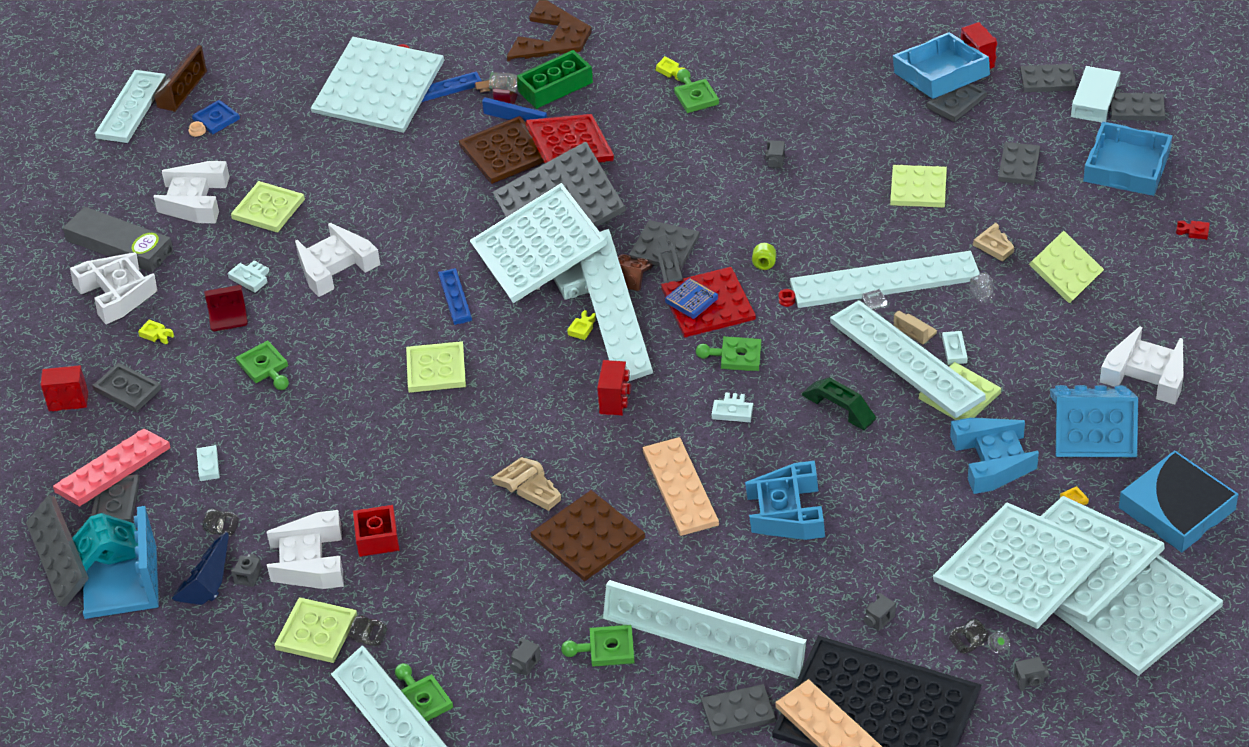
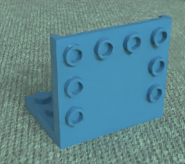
(1095, 421)
(128, 583)

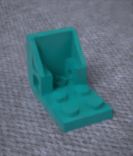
(108, 534)

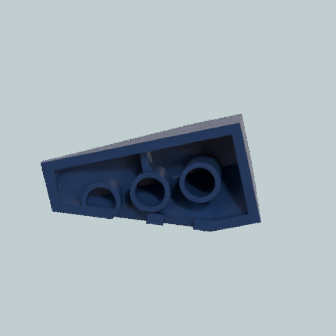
(206, 576)

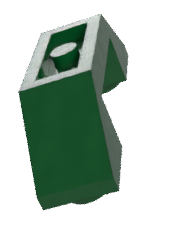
(858, 410)

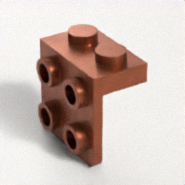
(633, 270)

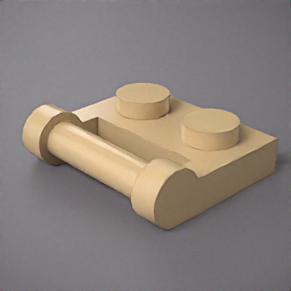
(517, 473)

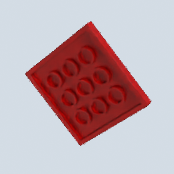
(562, 134)
(728, 310)

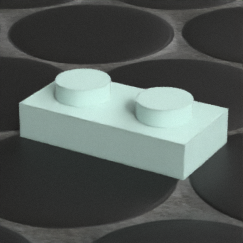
(954, 347)
(208, 463)

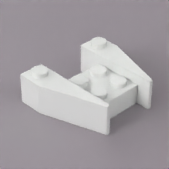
(189, 190)
(333, 256)
(119, 279)
(1147, 363)
(302, 552)

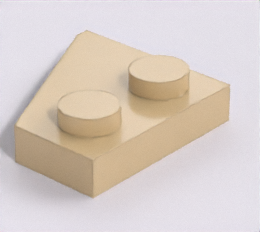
(994, 243)
(539, 491)

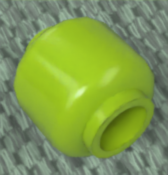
(764, 256)

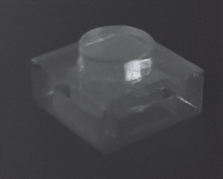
(874, 299)

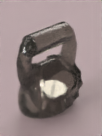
(215, 520)
(362, 628)
(973, 632)

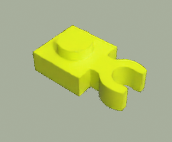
(668, 67)
(582, 327)
(153, 331)

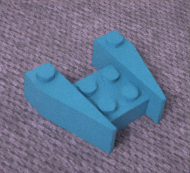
(997, 448)
(781, 506)

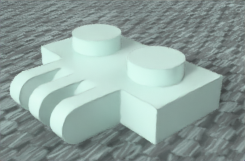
(250, 276)
(732, 409)

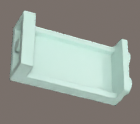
(1095, 94)
(572, 282)

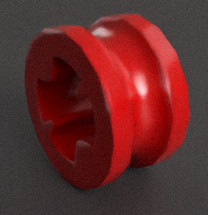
(784, 298)

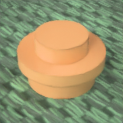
(196, 129)

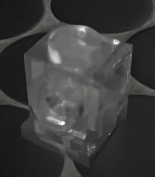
(503, 81)
(982, 288)

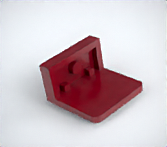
(226, 308)

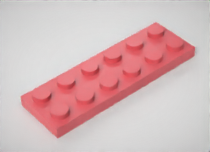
(111, 467)

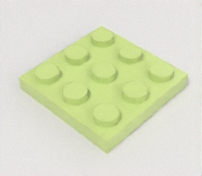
(918, 186)
(268, 206)
(1066, 267)
(435, 367)
(991, 392)
(316, 630)

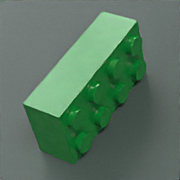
(554, 79)

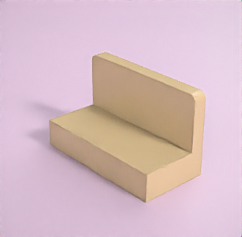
(913, 327)

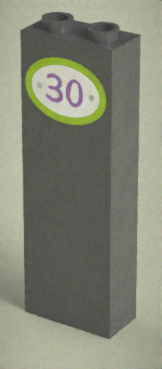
(117, 237)

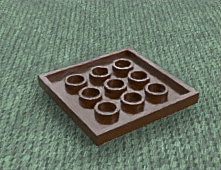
(502, 150)
(587, 535)

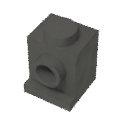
(775, 153)
(247, 566)
(880, 612)
(525, 657)
(1030, 672)

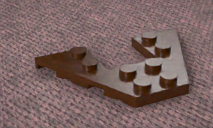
(568, 36)

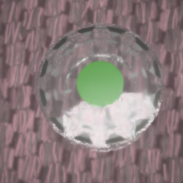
(999, 642)

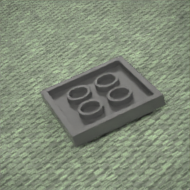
(648, 242)

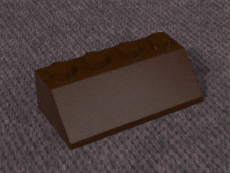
(182, 80)

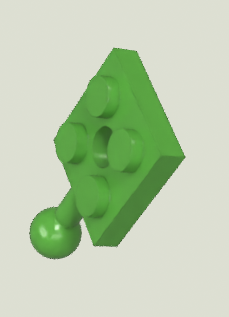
(701, 88)
(729, 351)
(258, 371)
(600, 653)
(424, 688)

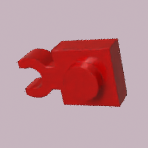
(1195, 230)

